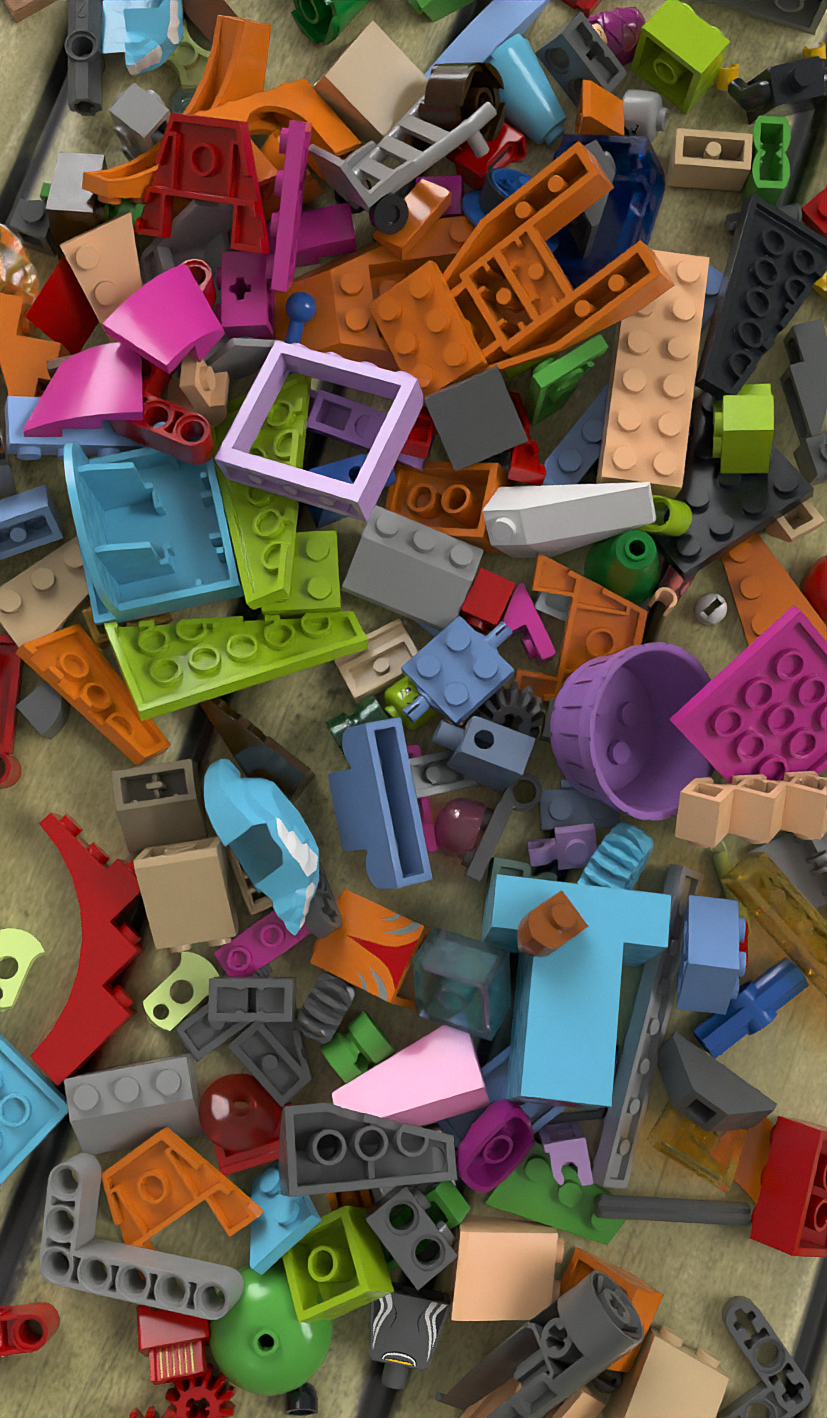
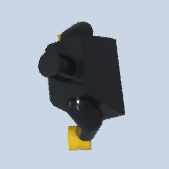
(780, 88)

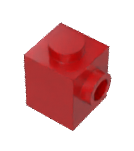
(486, 601)

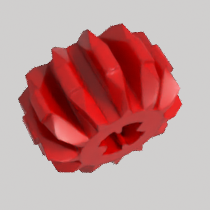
(193, 1389)

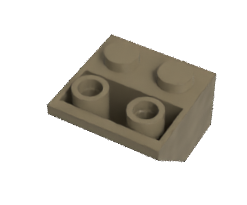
(159, 804)

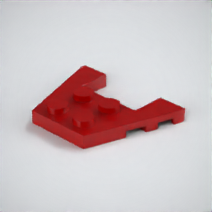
(209, 163)
(523, 460)

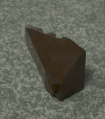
(257, 753)

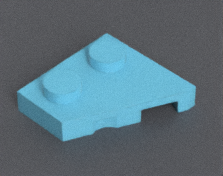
(281, 1224)

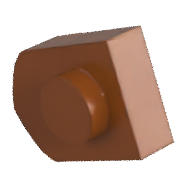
(549, 926)

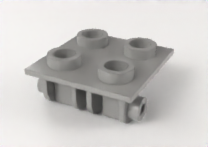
(802, 863)

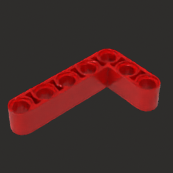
(179, 422)

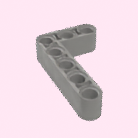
(122, 1260)

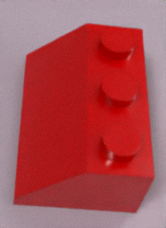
(794, 1190)

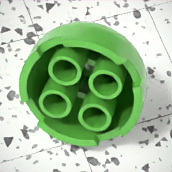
(243, 1340)

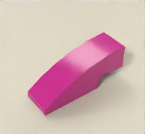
(322, 234)

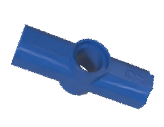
(753, 1008)

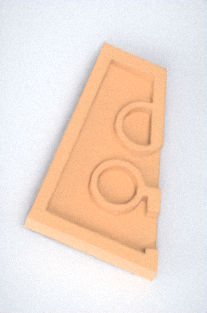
(106, 265)

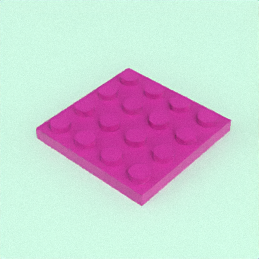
(765, 706)

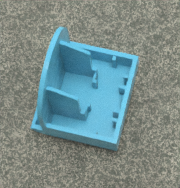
(150, 533)

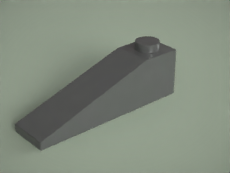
(350, 1150)

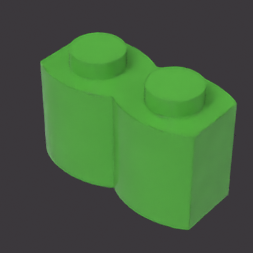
(768, 162)

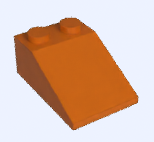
(447, 498)

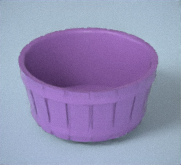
(617, 732)

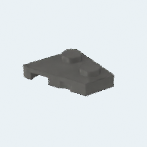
(274, 1057)

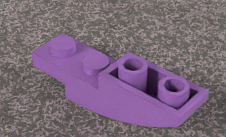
(351, 424)

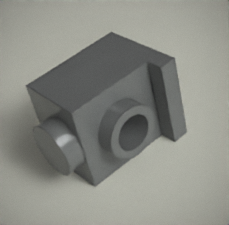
(32, 220)

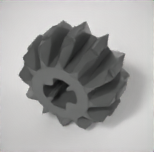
(524, 706)
(325, 1007)

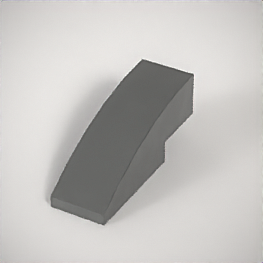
(806, 377)

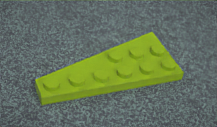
(259, 520)
(220, 655)

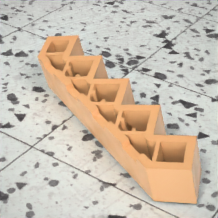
(752, 808)

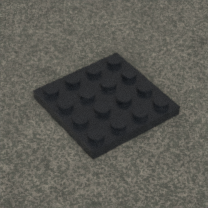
(724, 505)

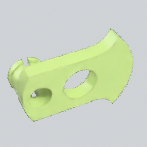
(25, 950)
(193, 970)

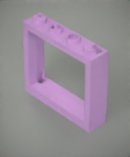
(308, 487)

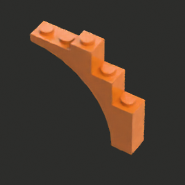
(232, 73)
(23, 357)

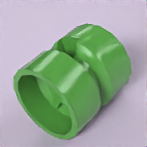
(358, 1048)

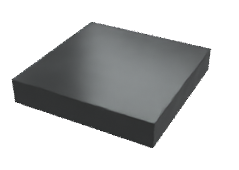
(476, 418)

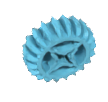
(619, 858)

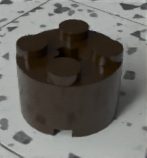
(458, 92)

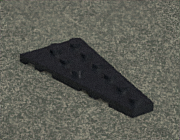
(762, 288)

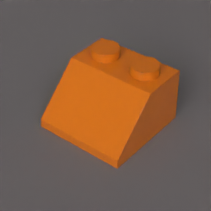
(642, 1295)

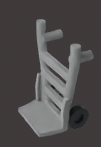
(385, 208)

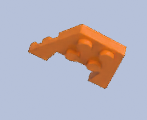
(594, 627)
(163, 1183)

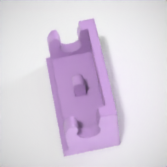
(564, 1145)

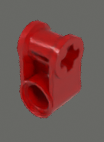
(15, 1331)

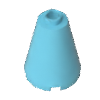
(527, 92)

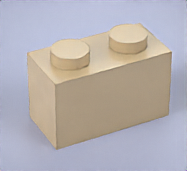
(709, 159)

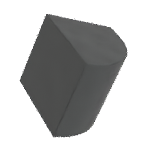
(45, 710)

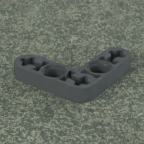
(770, 1390)

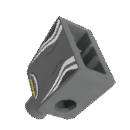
(406, 1330)

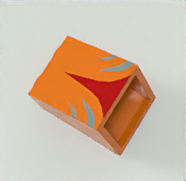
(373, 949)

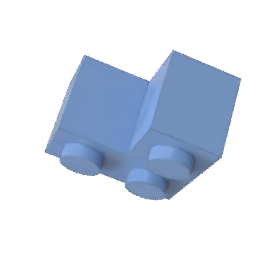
(710, 955)

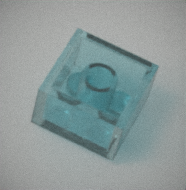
(462, 982)

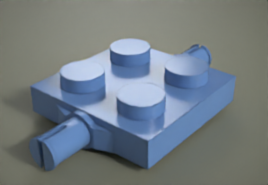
(457, 671)

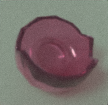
(458, 826)

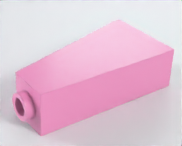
(422, 1082)

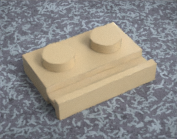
(380, 664)

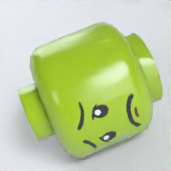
(398, 698)

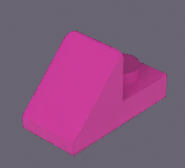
(523, 617)

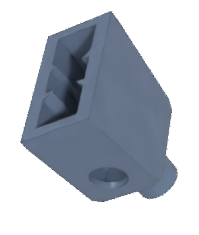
(485, 751)

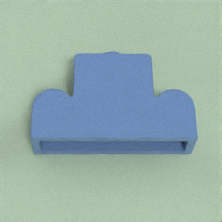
(379, 805)

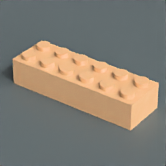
(655, 383)

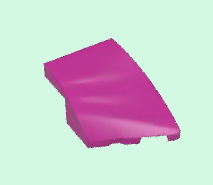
(167, 320)
(90, 389)

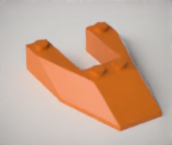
(356, 279)
(515, 287)

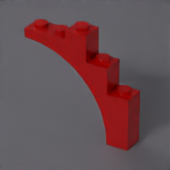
(107, 947)

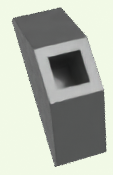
(708, 1090)

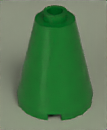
(325, 18)
(625, 565)

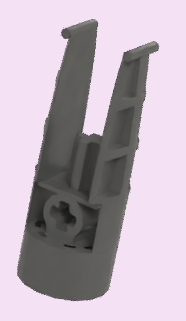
(555, 1350)

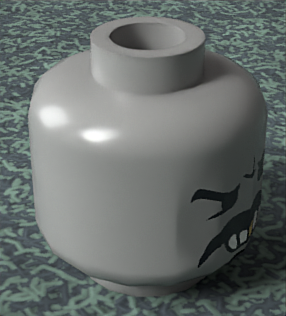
(644, 113)

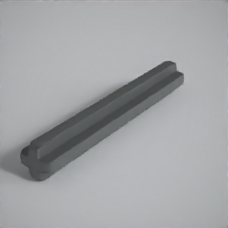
(672, 1210)

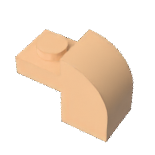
(200, 390)

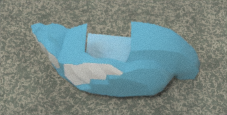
(143, 30)
(265, 838)

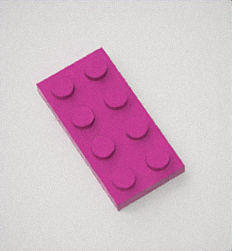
(286, 221)

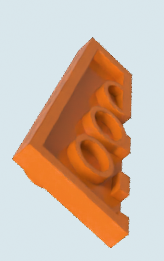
(92, 686)

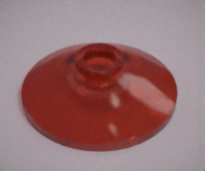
(234, 1127)

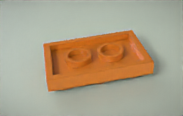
(427, 330)

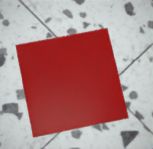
(63, 309)

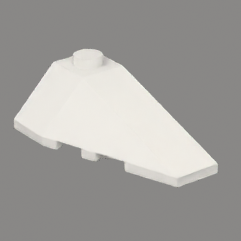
(564, 516)

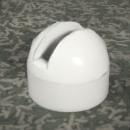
(717, 615)

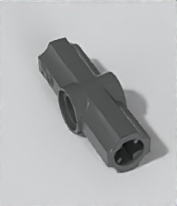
(87, 71)

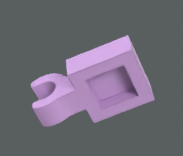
(571, 847)

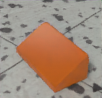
(425, 206)

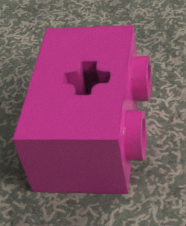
(256, 313)

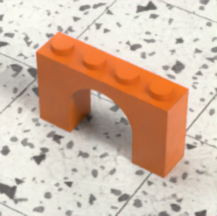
(274, 110)

